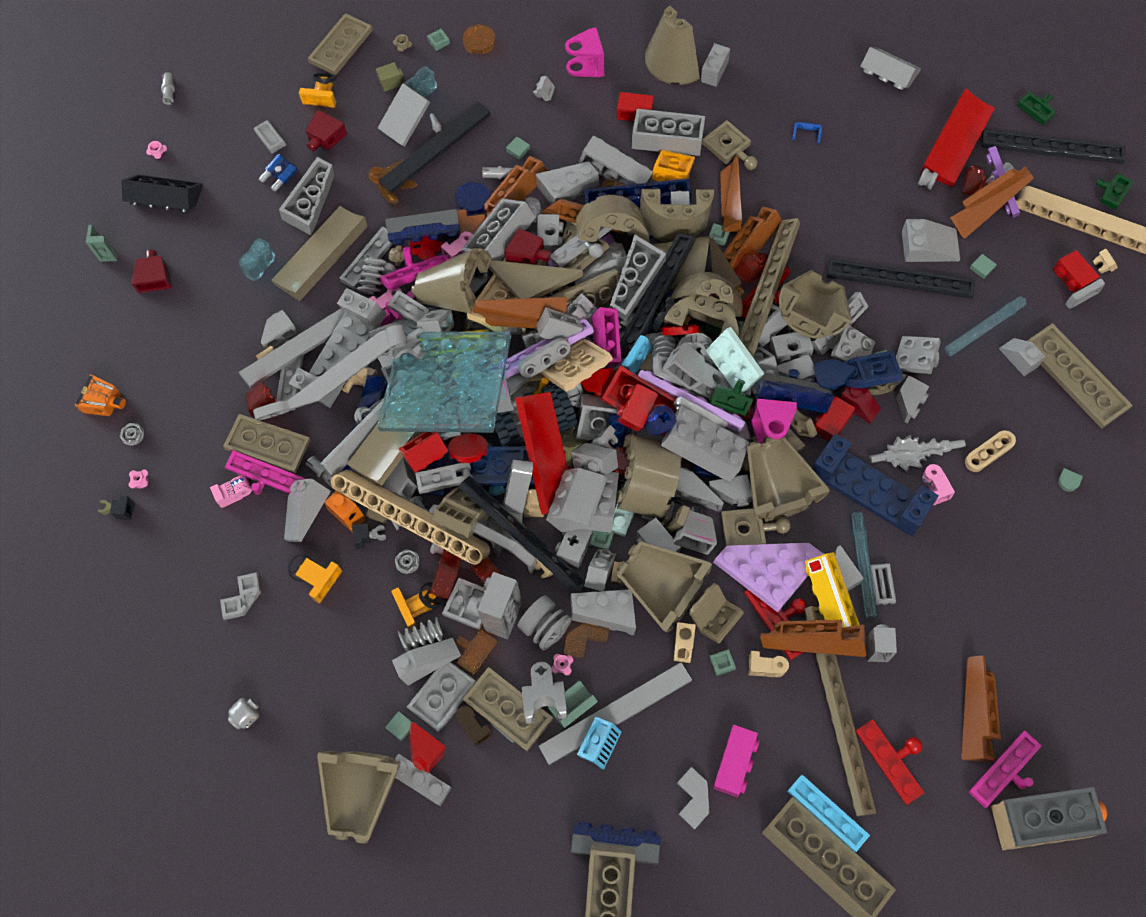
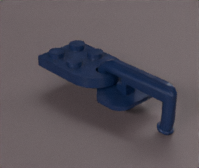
(856, 372)

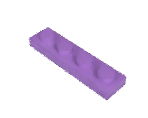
(994, 158)

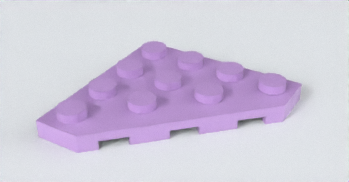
(768, 569)

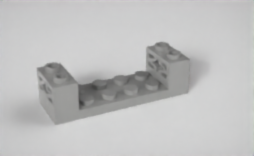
(351, 332)

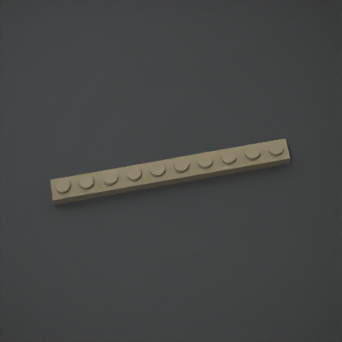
(768, 284)
(844, 727)

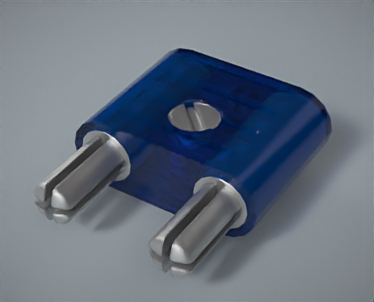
(281, 170)

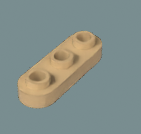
(993, 445)

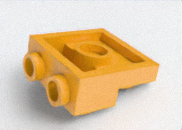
(672, 166)

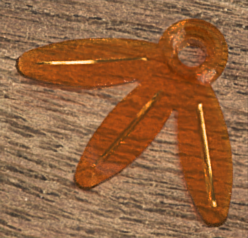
(378, 171)

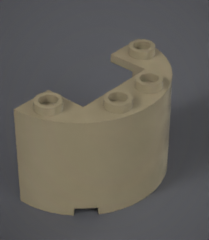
(613, 213)
(668, 220)
(703, 309)
(650, 477)

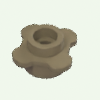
(402, 42)
(396, 255)

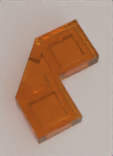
(577, 639)

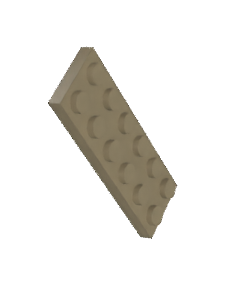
(1079, 377)

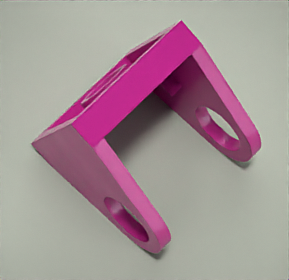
(589, 56)
(772, 418)

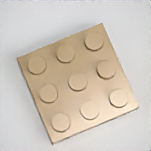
(578, 365)

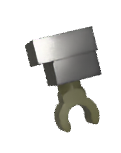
(119, 509)

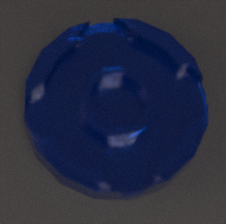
(472, 197)

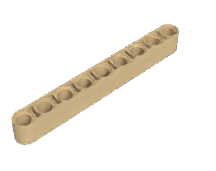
(1082, 218)
(402, 507)

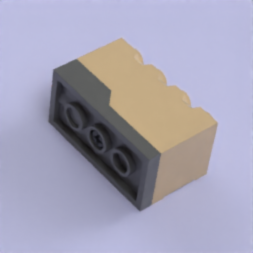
(1049, 818)

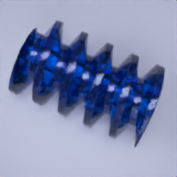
(660, 420)

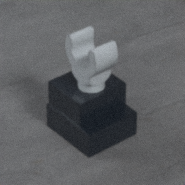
(363, 535)

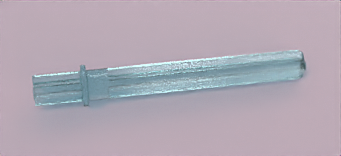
(1008, 310)
(864, 564)

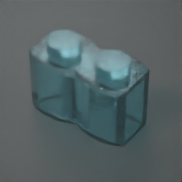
(423, 82)
(256, 259)

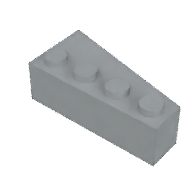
(613, 164)
(308, 197)
(636, 276)

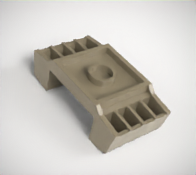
(459, 513)

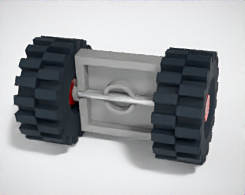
(508, 425)

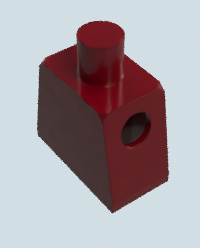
(324, 131)
(526, 249)
(150, 273)

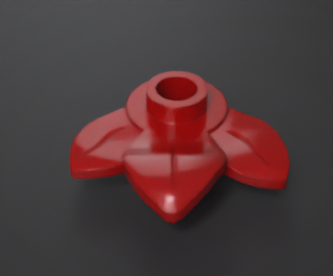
(427, 248)

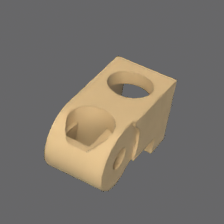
(531, 506)
(684, 642)
(767, 666)

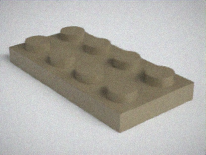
(340, 44)
(267, 443)
(503, 708)

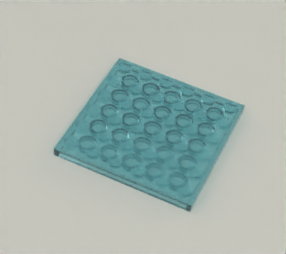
(450, 386)

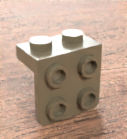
(715, 614)

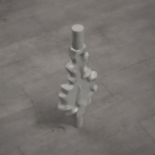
(909, 452)

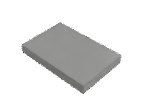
(403, 115)
(441, 695)

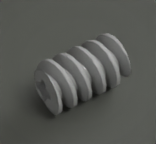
(371, 275)
(662, 346)
(422, 635)

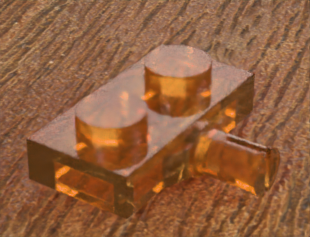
(475, 651)

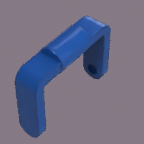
(808, 126)

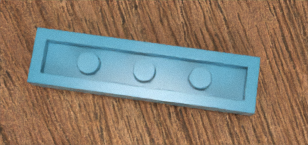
(828, 813)

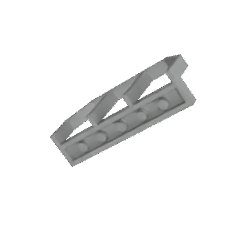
(491, 531)

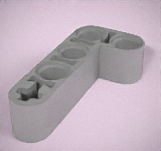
(517, 489)

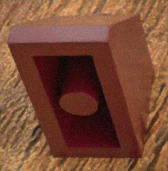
(863, 401)

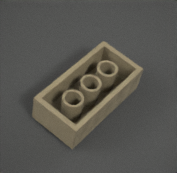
(610, 881)

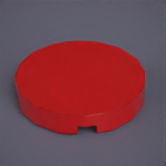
(678, 330)
(468, 448)

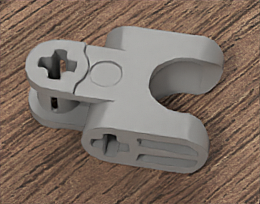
(543, 693)

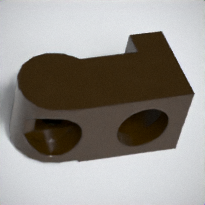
(467, 719)

